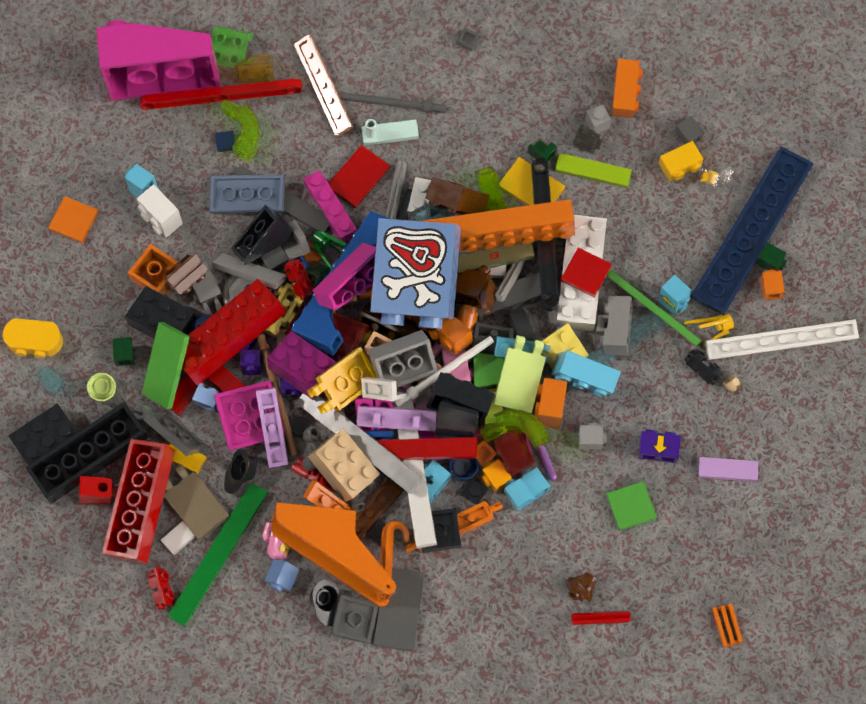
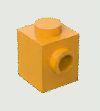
(495, 475)

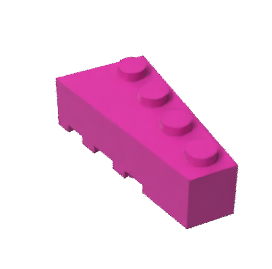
(348, 279)

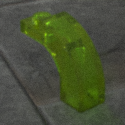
(249, 141)
(489, 184)
(517, 419)

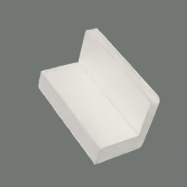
(380, 389)

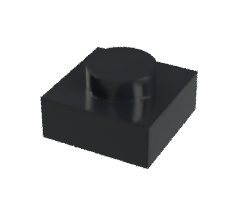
(474, 492)
(376, 531)

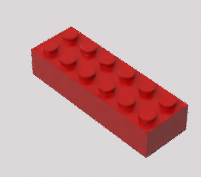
(230, 330)
(138, 501)

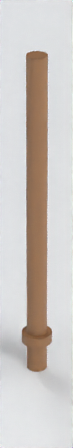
(264, 349)

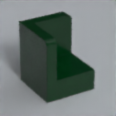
(543, 151)
(123, 351)

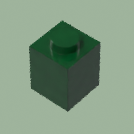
(772, 258)

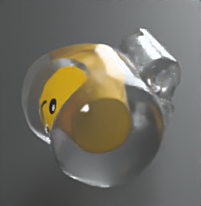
(711, 180)

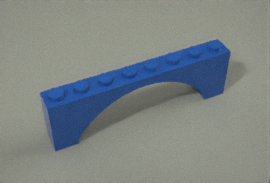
(317, 321)

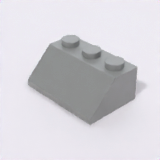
(404, 359)

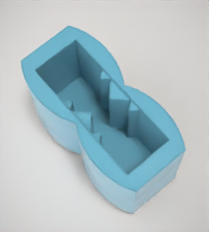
(527, 488)

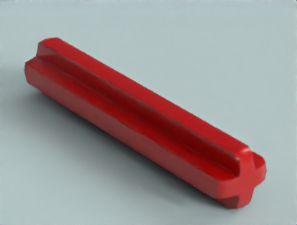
(600, 617)

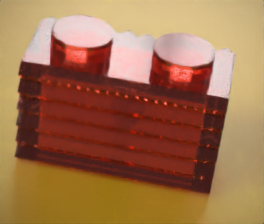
(514, 452)

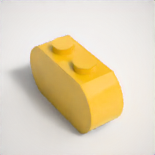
(32, 337)

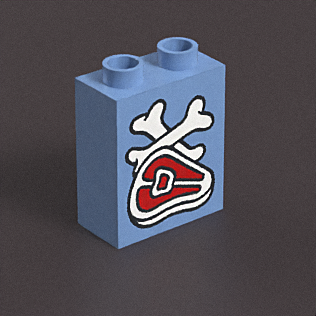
(415, 271)

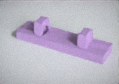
(396, 418)
(272, 427)

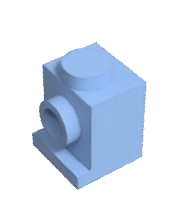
(205, 397)

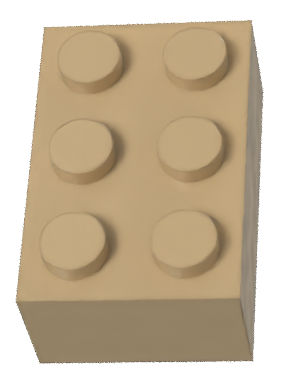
(344, 465)

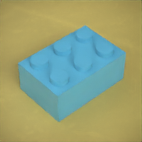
(585, 373)

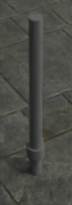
(428, 106)

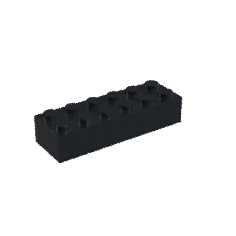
(86, 452)

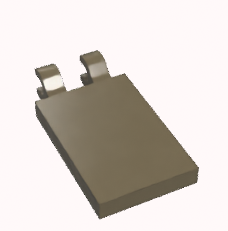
(195, 504)

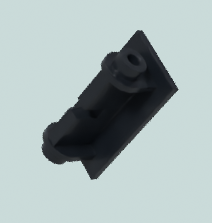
(710, 370)

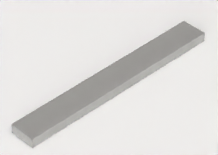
(374, 451)

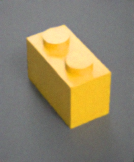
(681, 161)

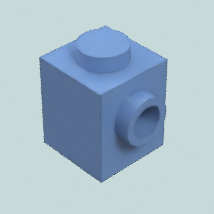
(281, 575)

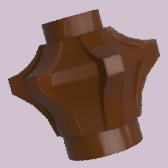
(581, 586)

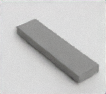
(249, 271)

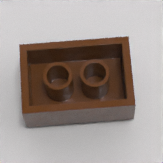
(456, 197)

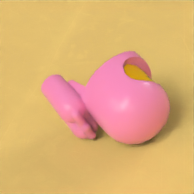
(276, 548)

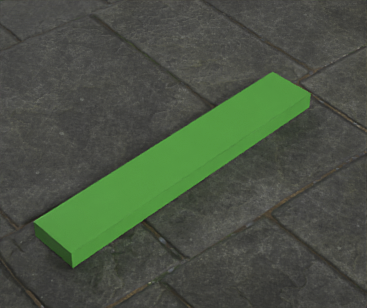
(654, 308)

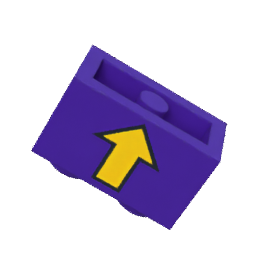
(659, 446)

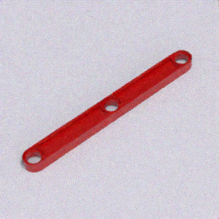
(219, 94)

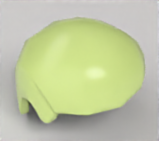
(101, 387)

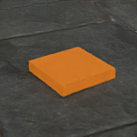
(73, 219)

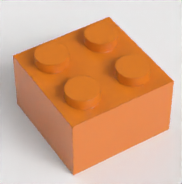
(150, 269)
(551, 404)

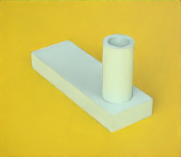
(389, 132)

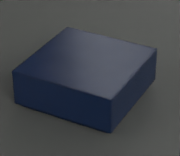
(225, 141)

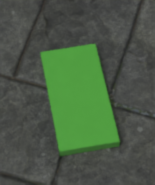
(165, 365)

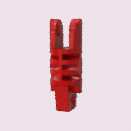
(314, 475)

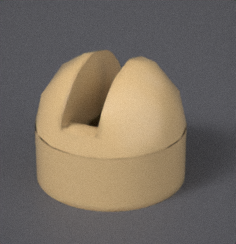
(732, 383)

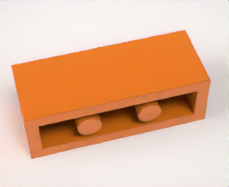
(626, 88)

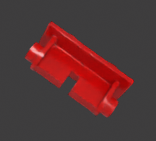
(296, 271)
(159, 579)

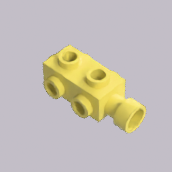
(283, 293)

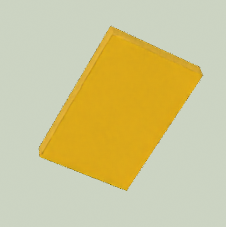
(519, 183)

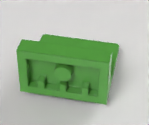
(230, 45)

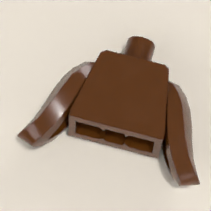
(476, 289)

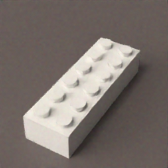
(574, 305)

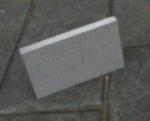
(297, 243)

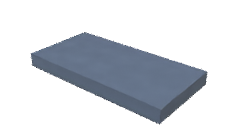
(246, 193)

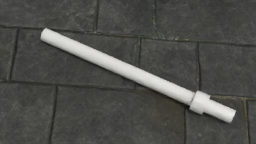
(413, 392)

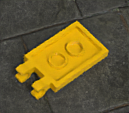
(343, 381)

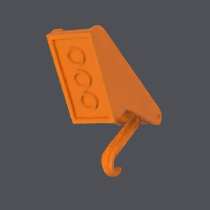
(331, 543)

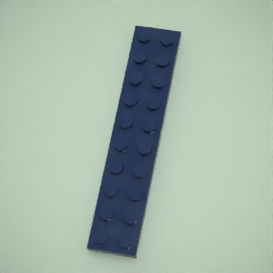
(752, 230)

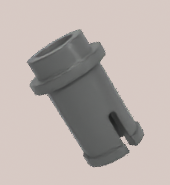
(356, 504)

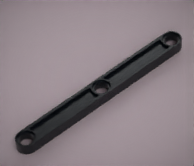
(545, 249)

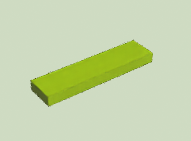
(593, 170)

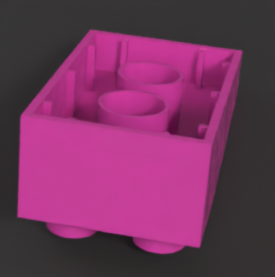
(154, 60)

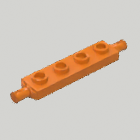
(469, 520)

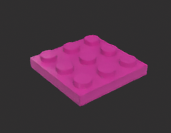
(241, 416)

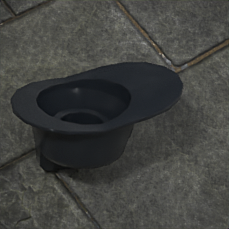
(240, 470)
(324, 600)

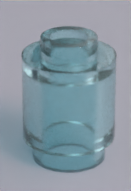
(51, 380)

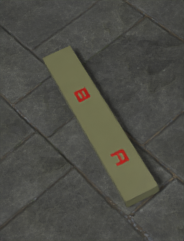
(495, 257)

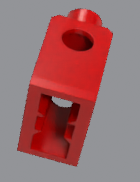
(91, 489)

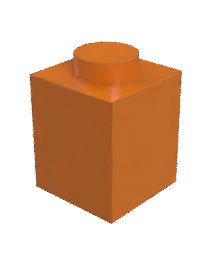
(772, 285)

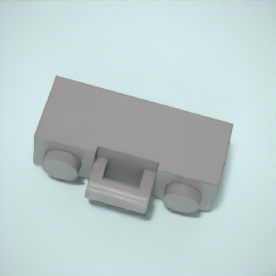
(617, 334)

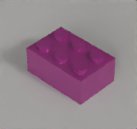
(298, 363)

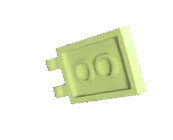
(520, 376)

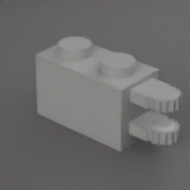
(207, 292)

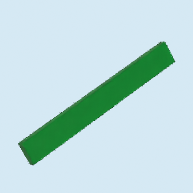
(218, 554)

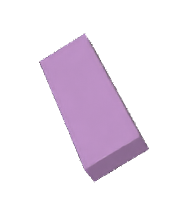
(728, 469)

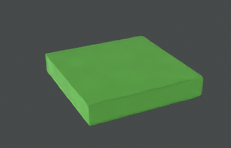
(631, 506)

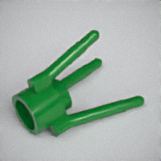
(323, 241)

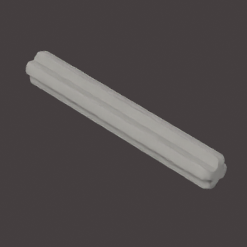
(396, 189)
(509, 280)

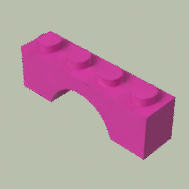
(330, 205)

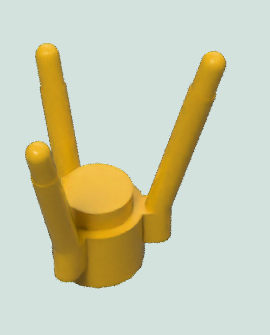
(722, 324)

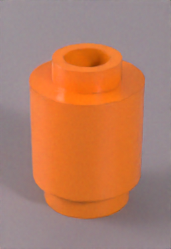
(468, 316)

